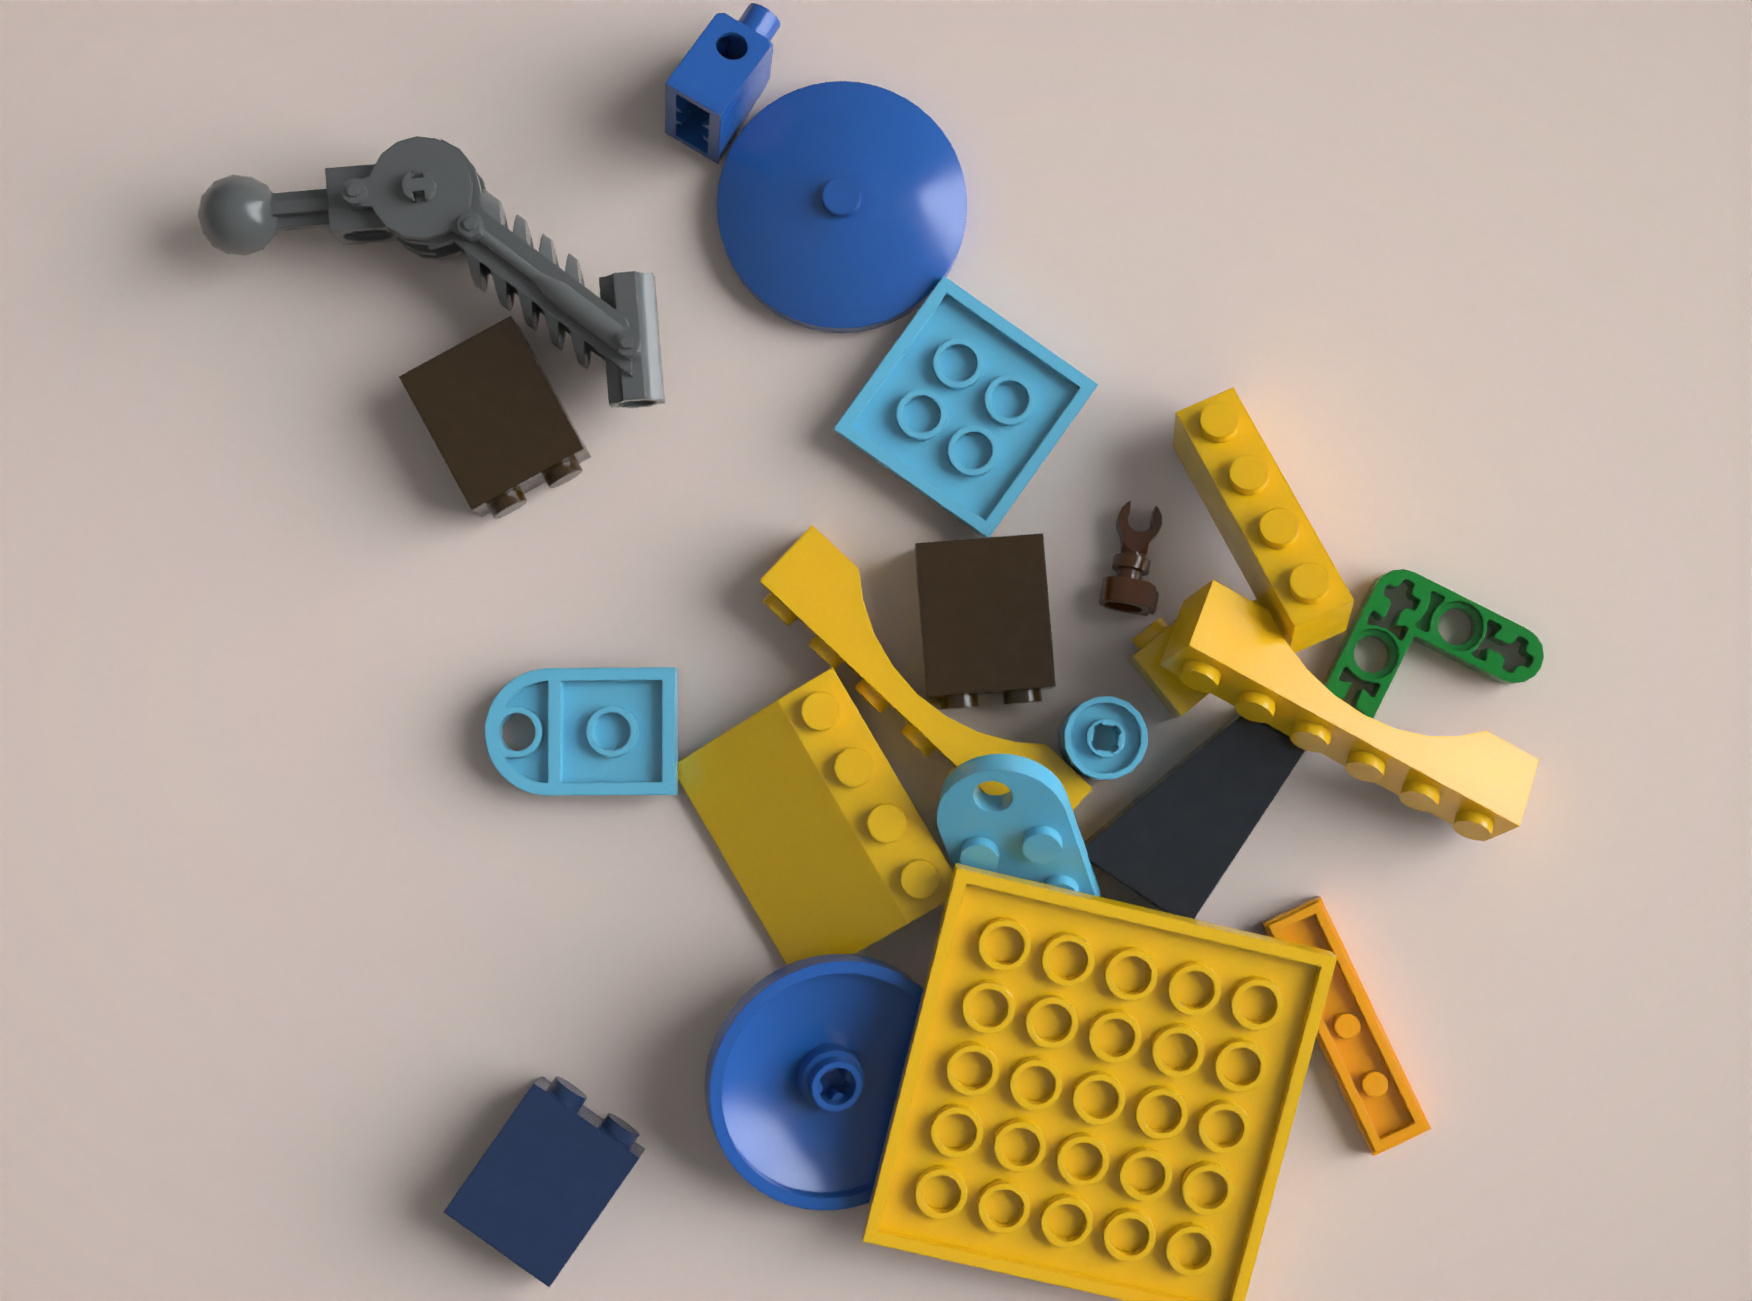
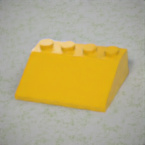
(816, 824)

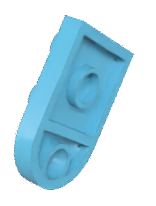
(592, 731)
(1015, 833)

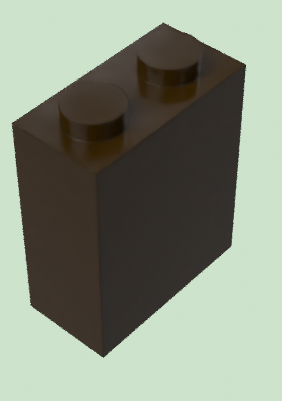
(496, 419)
(985, 619)

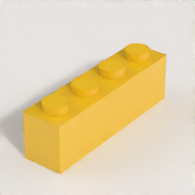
(1261, 520)

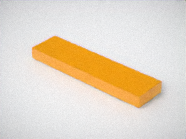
(1354, 1037)

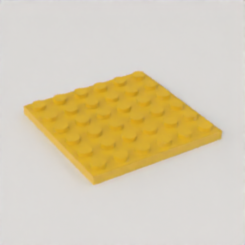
(1096, 1093)

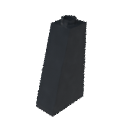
(1196, 817)

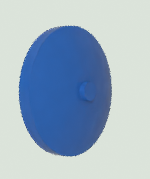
(841, 206)
(812, 1077)

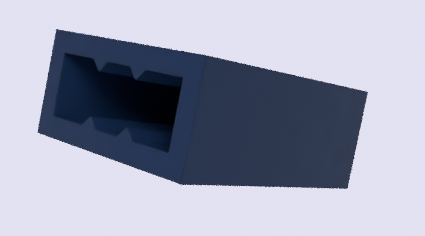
(546, 1178)

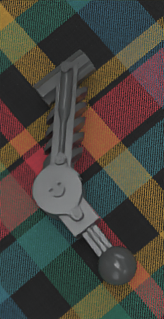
(439, 209)

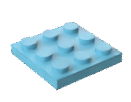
(965, 408)

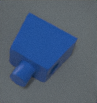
(720, 81)

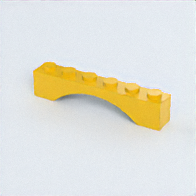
(826, 596)
(1239, 655)

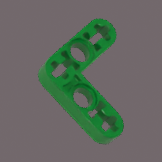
(1422, 626)

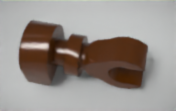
(1126, 590)

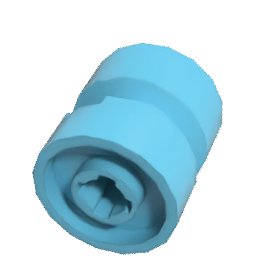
(1103, 738)

